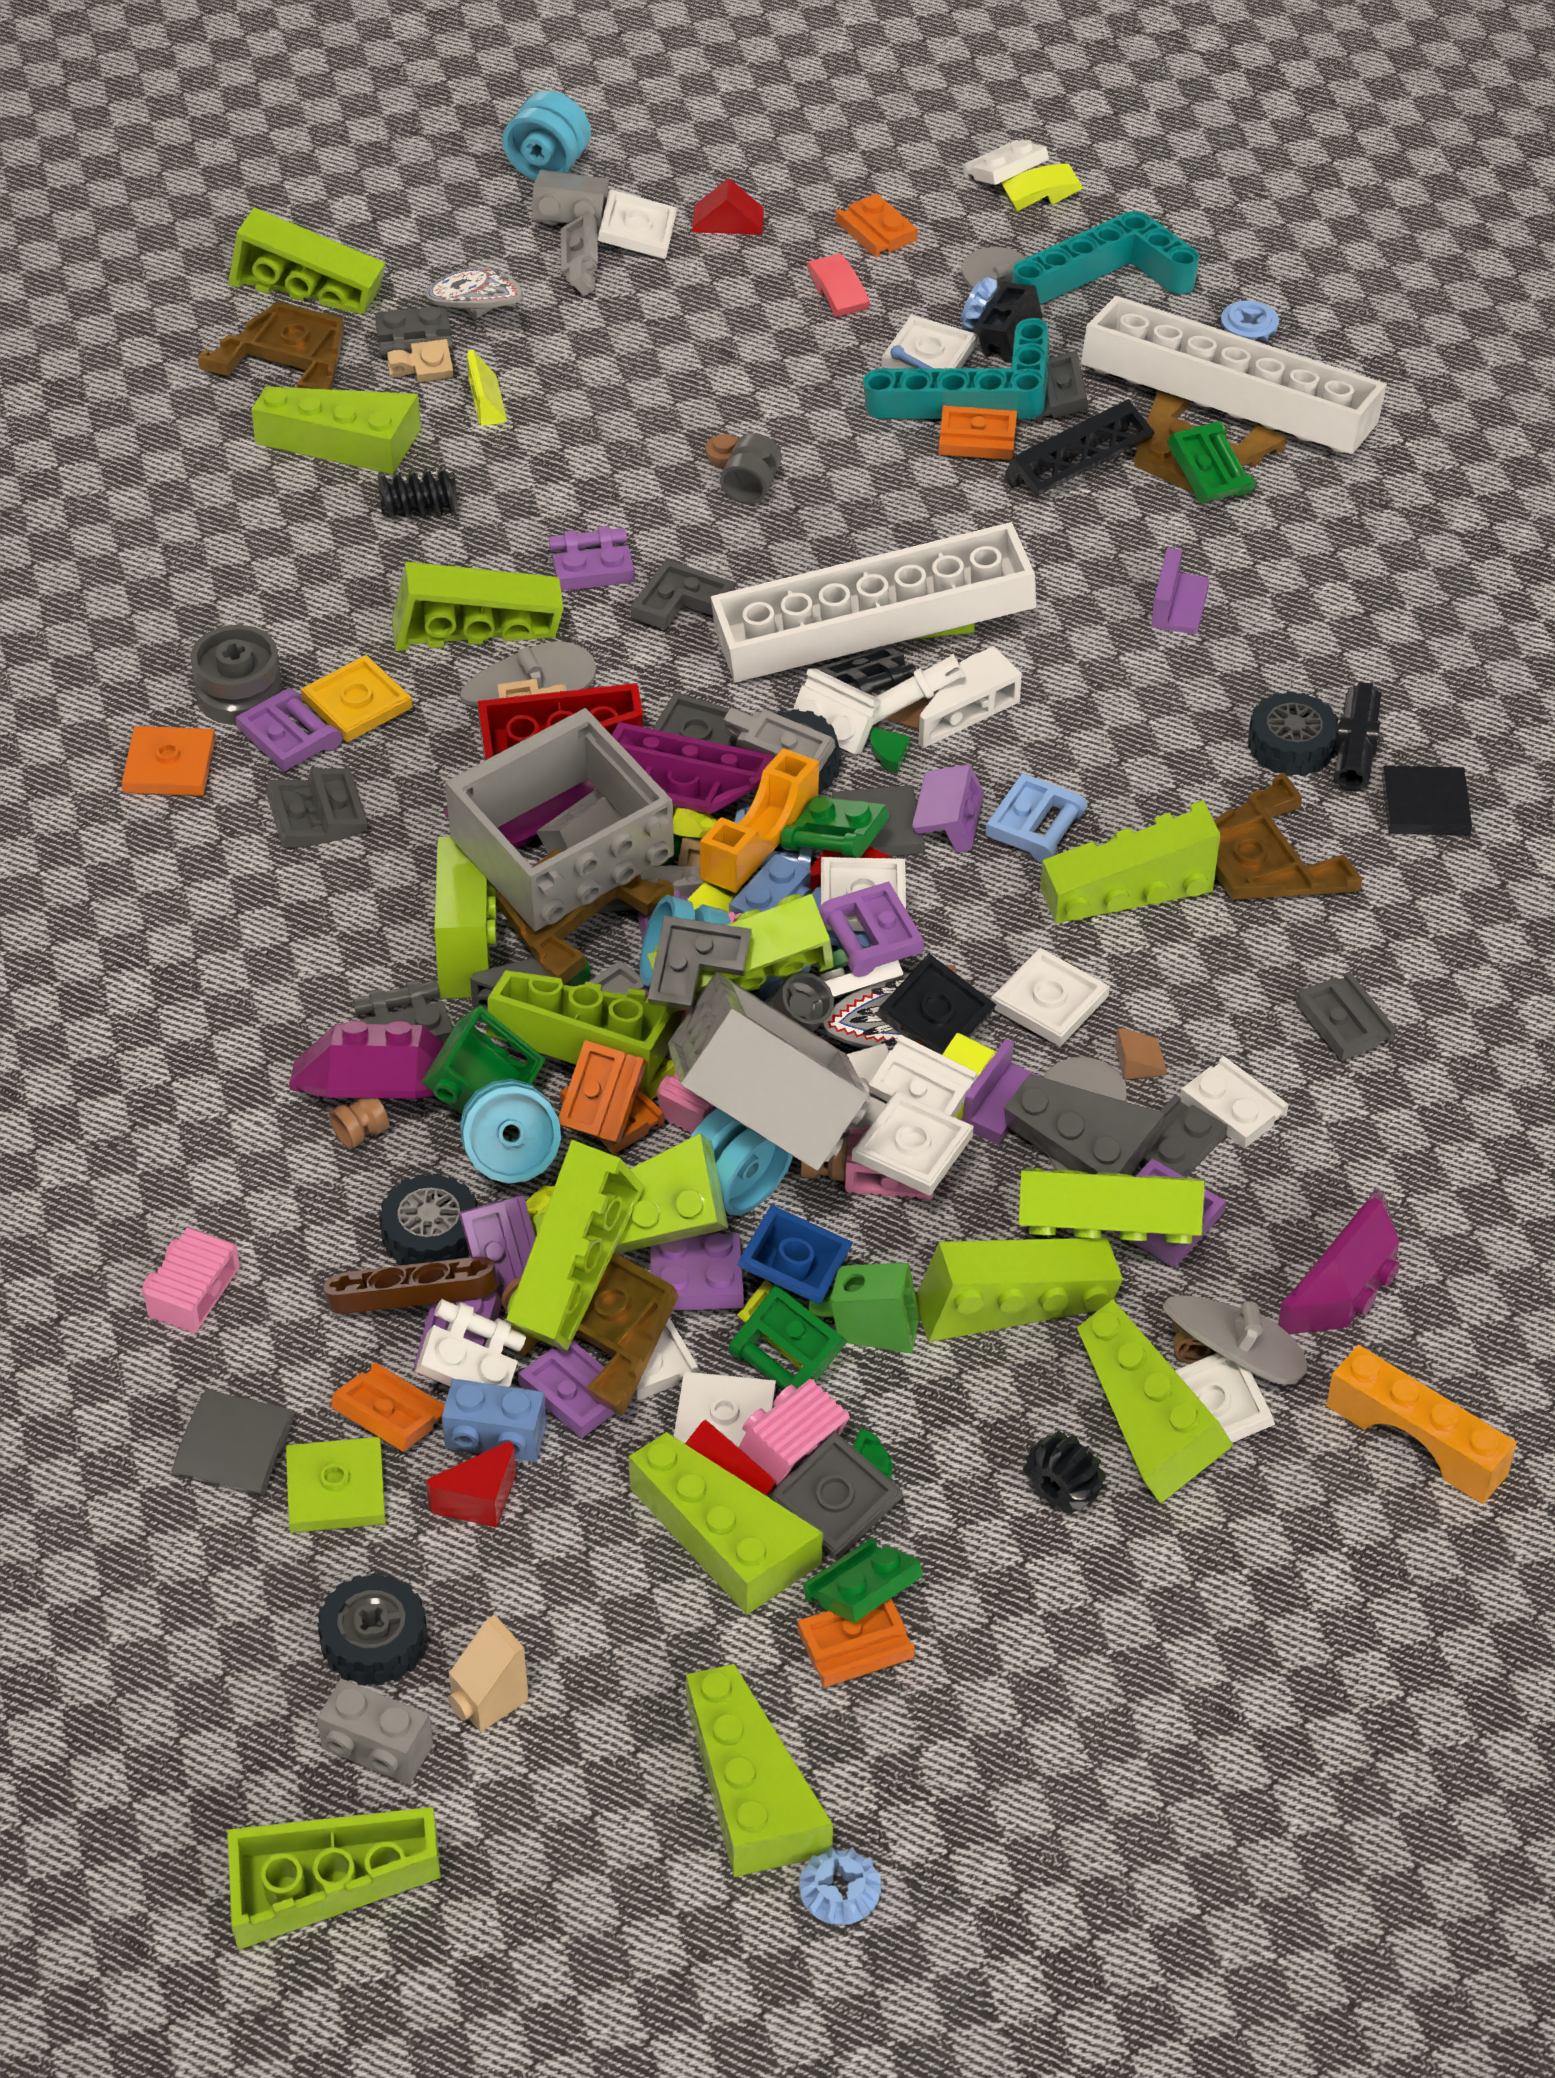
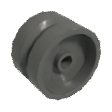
(234, 671)

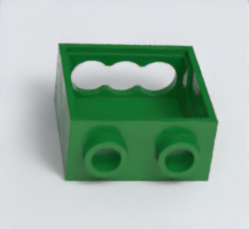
(473, 1060)

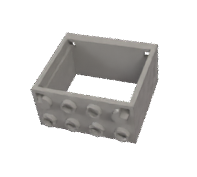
(536, 773)
(767, 1072)

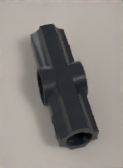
(1357, 736)

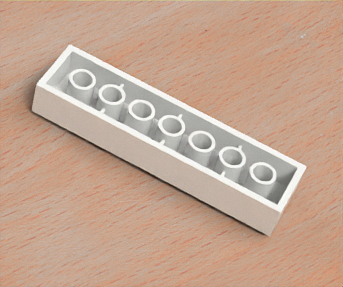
(1233, 374)
(873, 602)

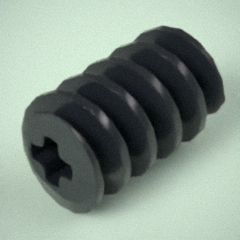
(417, 492)

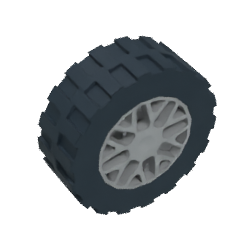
(413, 1208)

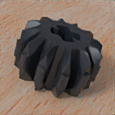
(1064, 1472)

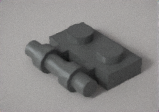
(404, 327)
(431, 1016)

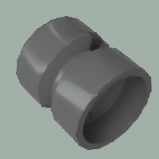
(750, 468)
(804, 1000)

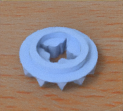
(977, 302)
(1251, 312)
(826, 1901)

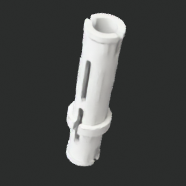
(917, 687)

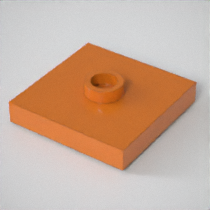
(168, 760)

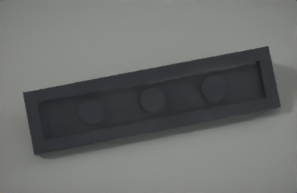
(1076, 441)

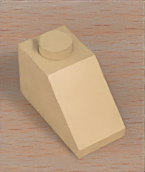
(489, 1676)

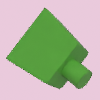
(873, 1306)

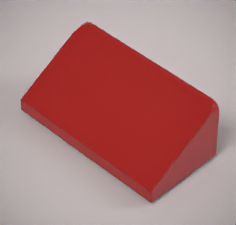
(723, 1452)

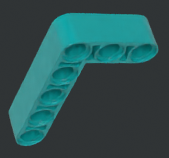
(1107, 247)
(924, 391)

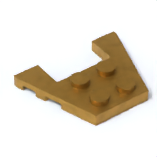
(286, 336)
(1157, 458)
(1260, 861)
(547, 943)
(627, 1324)

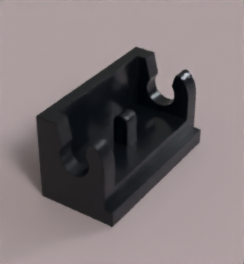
(1006, 309)

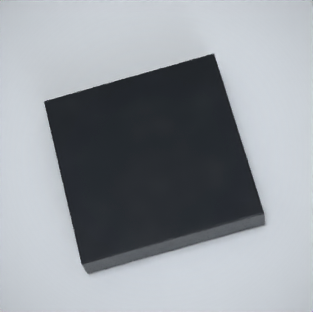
(1426, 800)
(935, 1006)

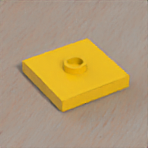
(356, 698)

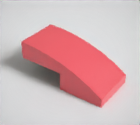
(839, 284)

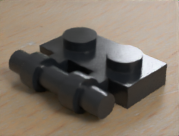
(872, 669)

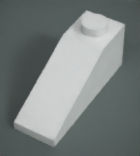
(987, 688)

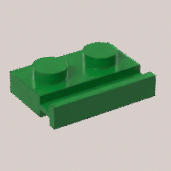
(862, 1580)

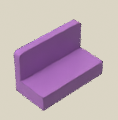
(1178, 597)
(950, 802)
(990, 1094)

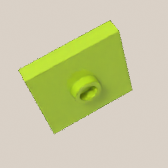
(335, 1484)

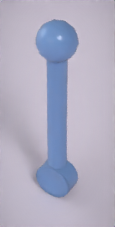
(897, 352)

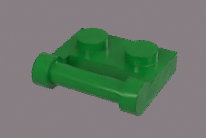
(1210, 462)
(836, 826)
(794, 1331)

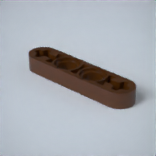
(411, 1285)

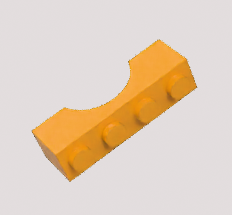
(736, 850)
(1465, 1447)

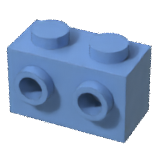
(771, 884)
(488, 1415)

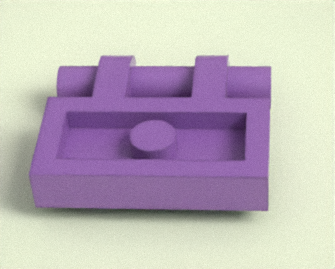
(594, 566)

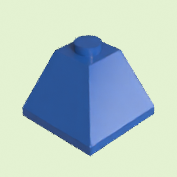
(795, 1254)

